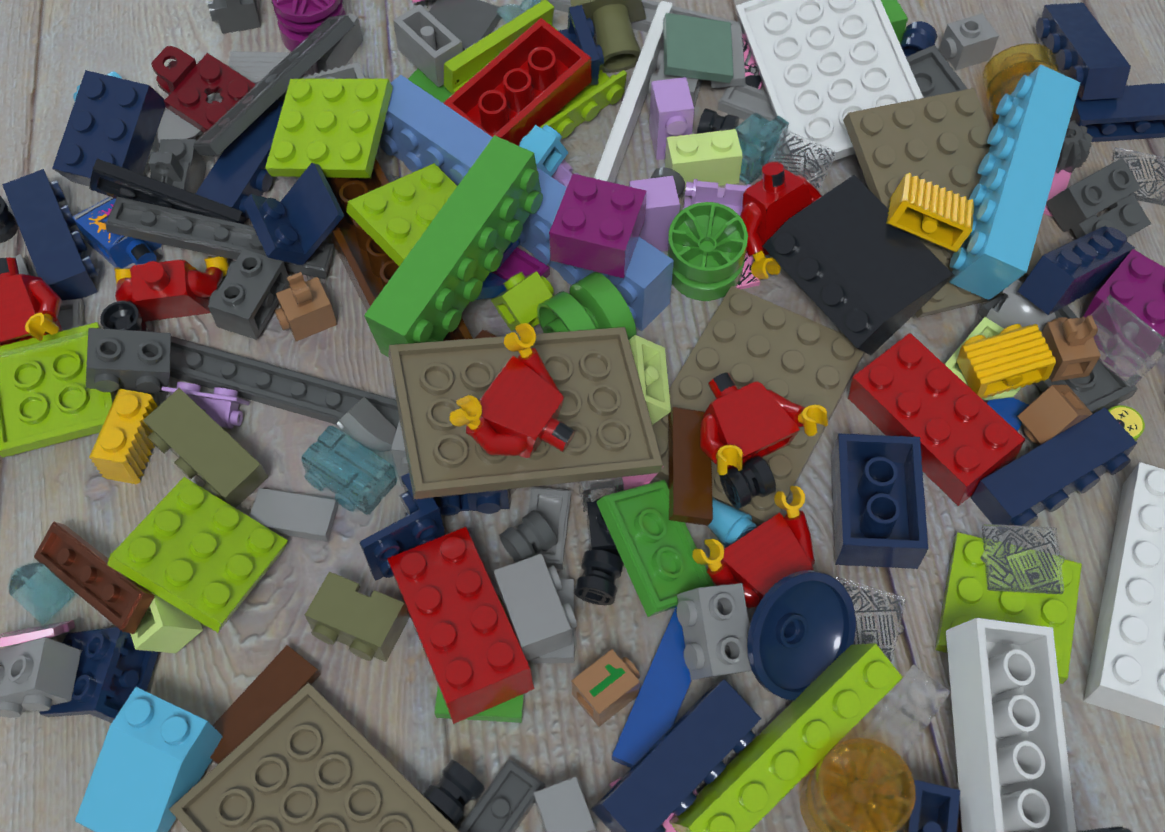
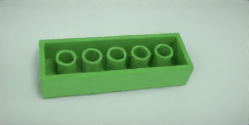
(458, 248)

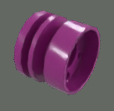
(301, 17)

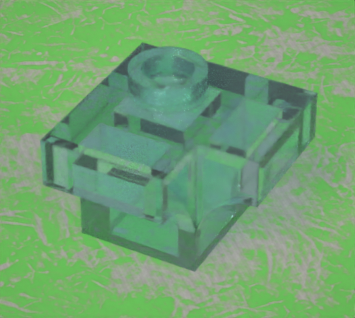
(757, 144)

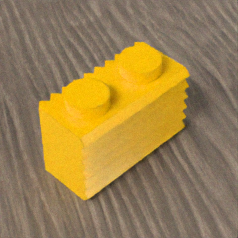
(931, 212)
(1005, 360)
(123, 440)

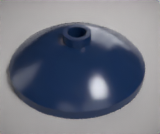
(799, 631)

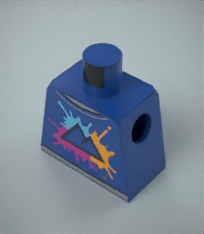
(115, 248)

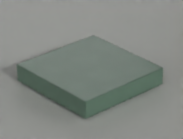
(697, 48)

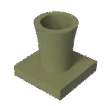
(614, 30)

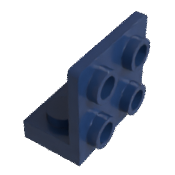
(298, 222)
(419, 526)
(105, 673)

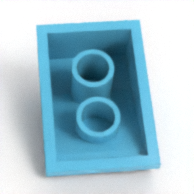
(146, 766)

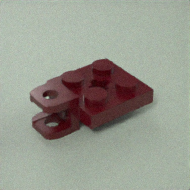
(192, 83)

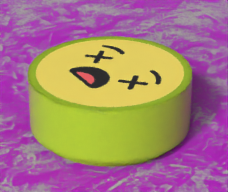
(1129, 419)

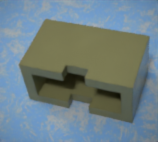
(362, 622)

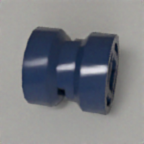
(918, 37)

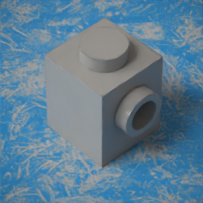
(968, 41)

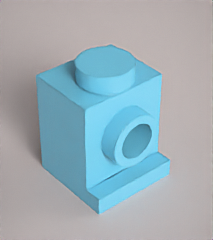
(546, 147)

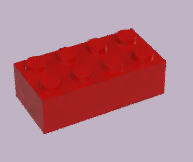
(524, 84)
(919, 396)
(461, 625)

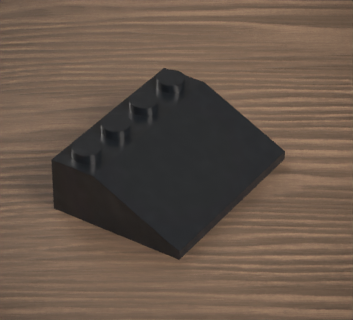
(857, 264)

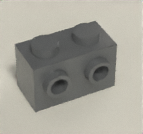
(248, 294)
(127, 360)

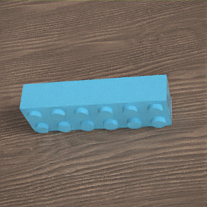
(1015, 182)

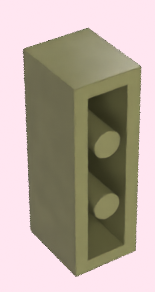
(204, 449)

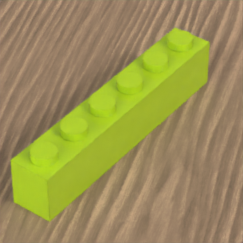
(792, 743)

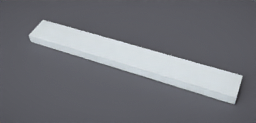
(633, 99)

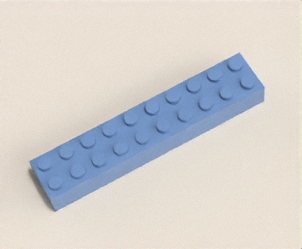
(429, 132)

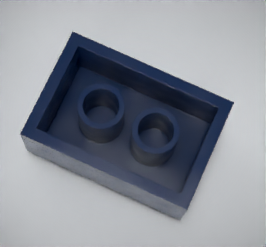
(110, 123)
(878, 501)

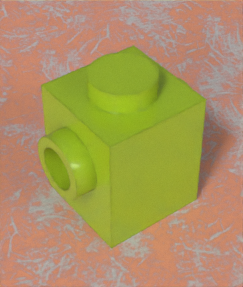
(521, 298)

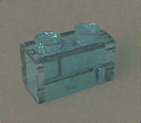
(348, 471)

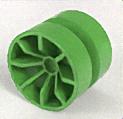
(707, 250)
(588, 306)

